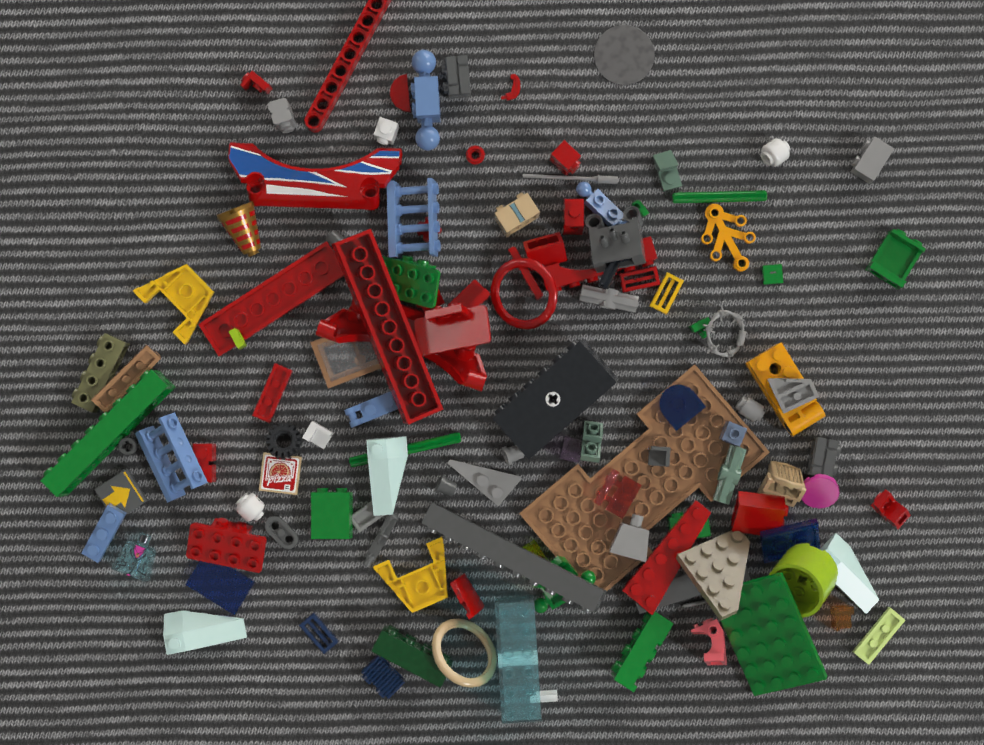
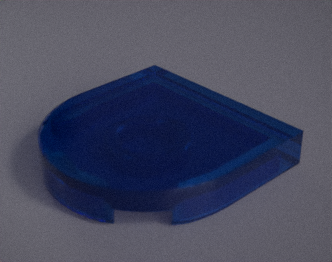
(679, 405)

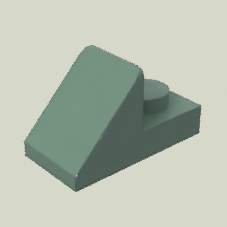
(667, 170)

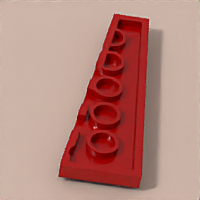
(658, 571)

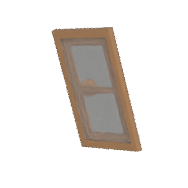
(344, 360)

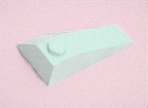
(386, 469)
(850, 577)
(196, 630)

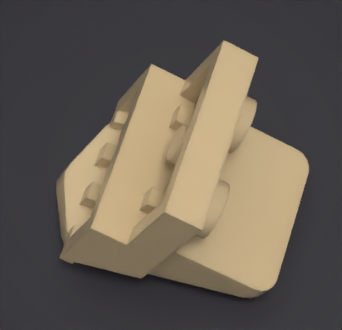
(783, 481)

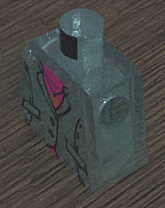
(136, 558)

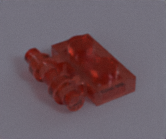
(623, 496)

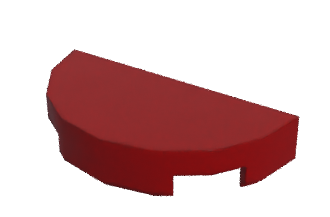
(400, 93)

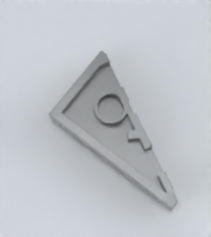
(491, 483)

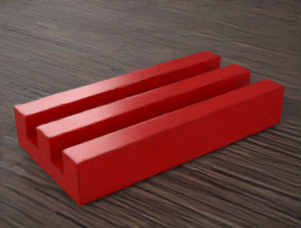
(623, 283)

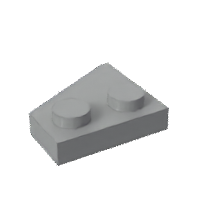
(792, 392)

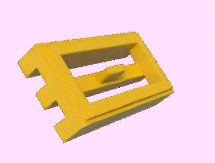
(659, 307)

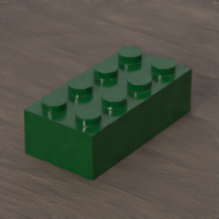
(410, 654)

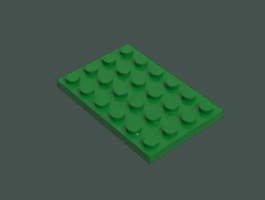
(772, 638)

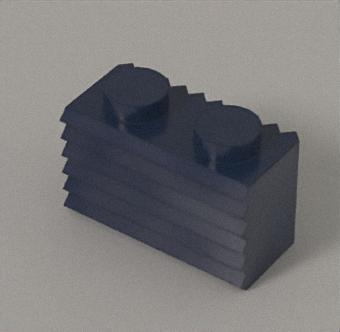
(382, 676)

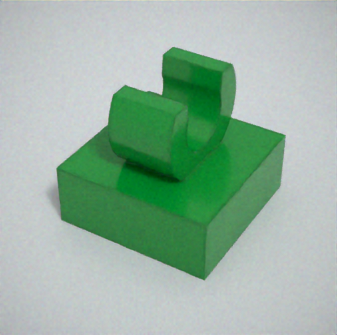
(698, 326)

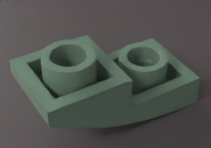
(591, 441)

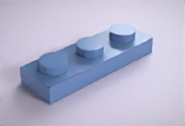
(103, 533)

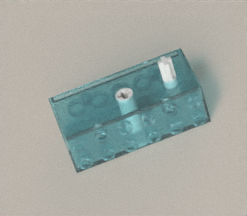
(519, 660)

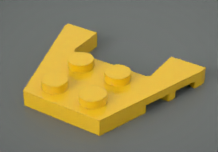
(186, 292)
(423, 585)

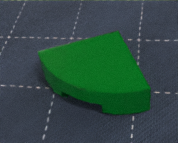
(644, 212)

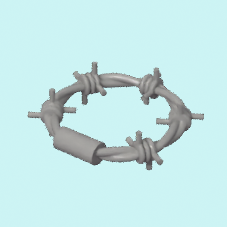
(741, 336)

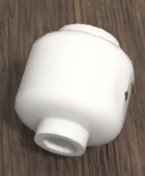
(775, 152)
(250, 507)

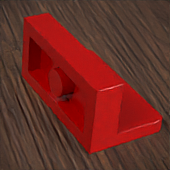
(472, 295)

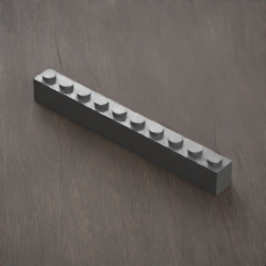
(514, 557)

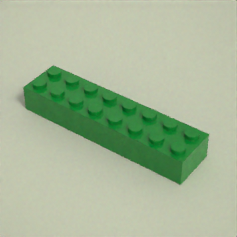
(107, 433)

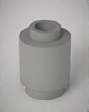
(750, 408)

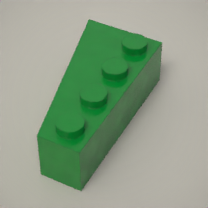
(641, 649)

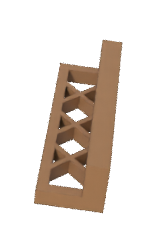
(127, 376)

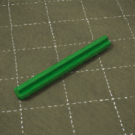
(720, 196)

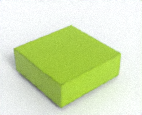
(237, 338)

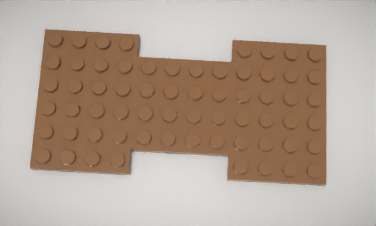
(584, 531)

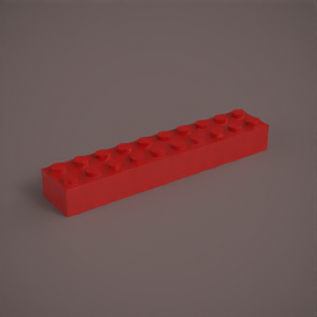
(387, 326)

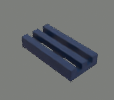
(319, 633)

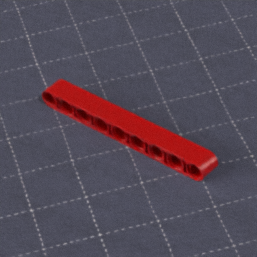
(347, 64)

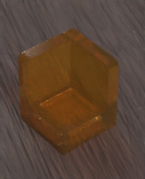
(841, 616)

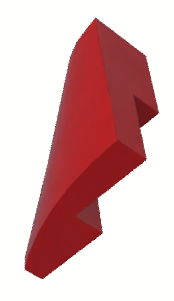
(467, 595)

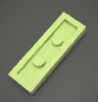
(878, 635)

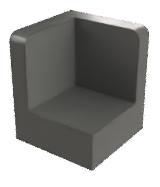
(659, 456)

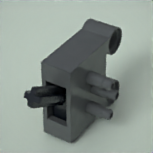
(616, 245)

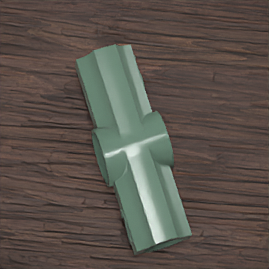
(729, 474)

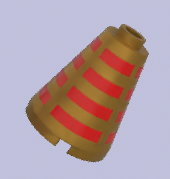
(242, 227)

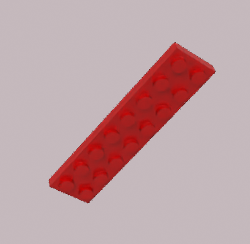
(273, 298)

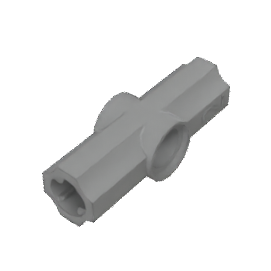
(609, 298)

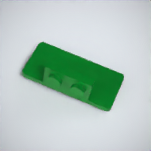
(414, 280)

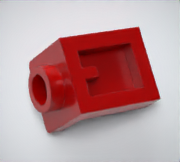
(259, 84)

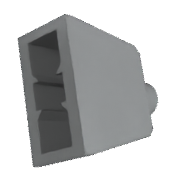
(631, 540)

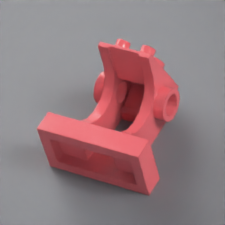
(717, 653)

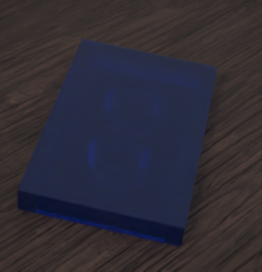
(778, 540)
(221, 585)

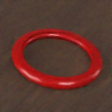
(552, 290)

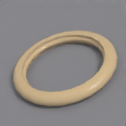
(443, 666)

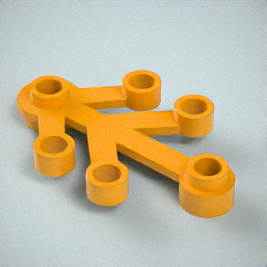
(726, 234)

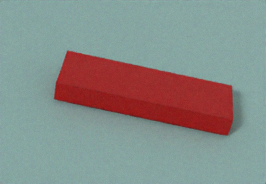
(526, 275)
(272, 393)

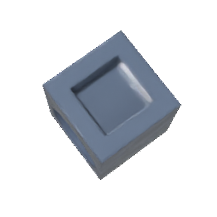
(732, 433)

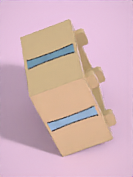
(516, 214)

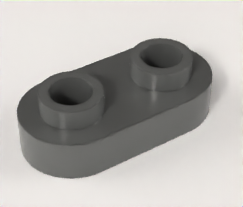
(282, 532)

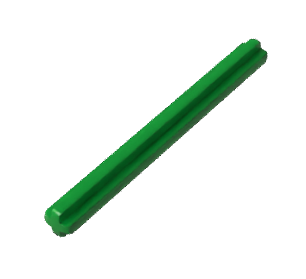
(415, 447)

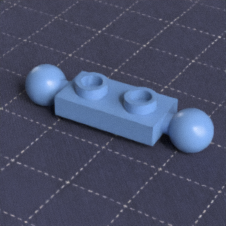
(600, 205)

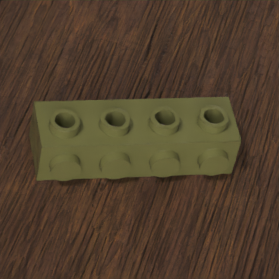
(101, 370)

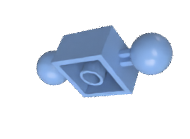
(427, 100)

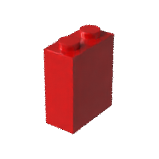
(758, 512)

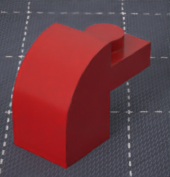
(890, 509)

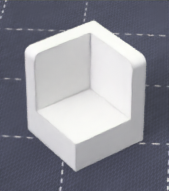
(317, 434)

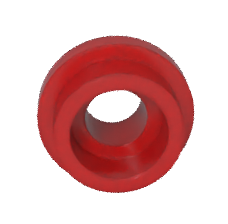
(471, 150)

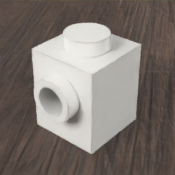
(386, 131)

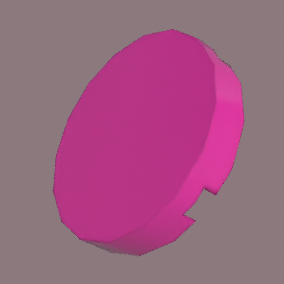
(820, 491)

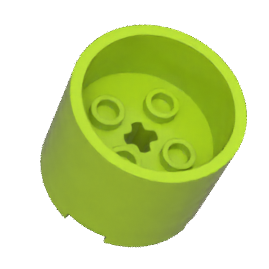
(809, 575)

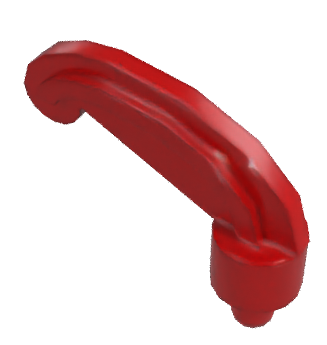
(515, 88)

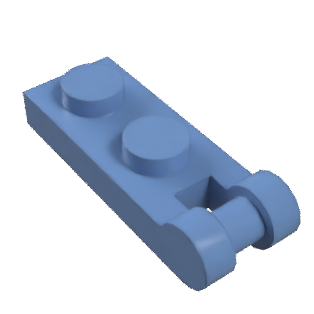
(371, 409)

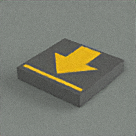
(122, 492)

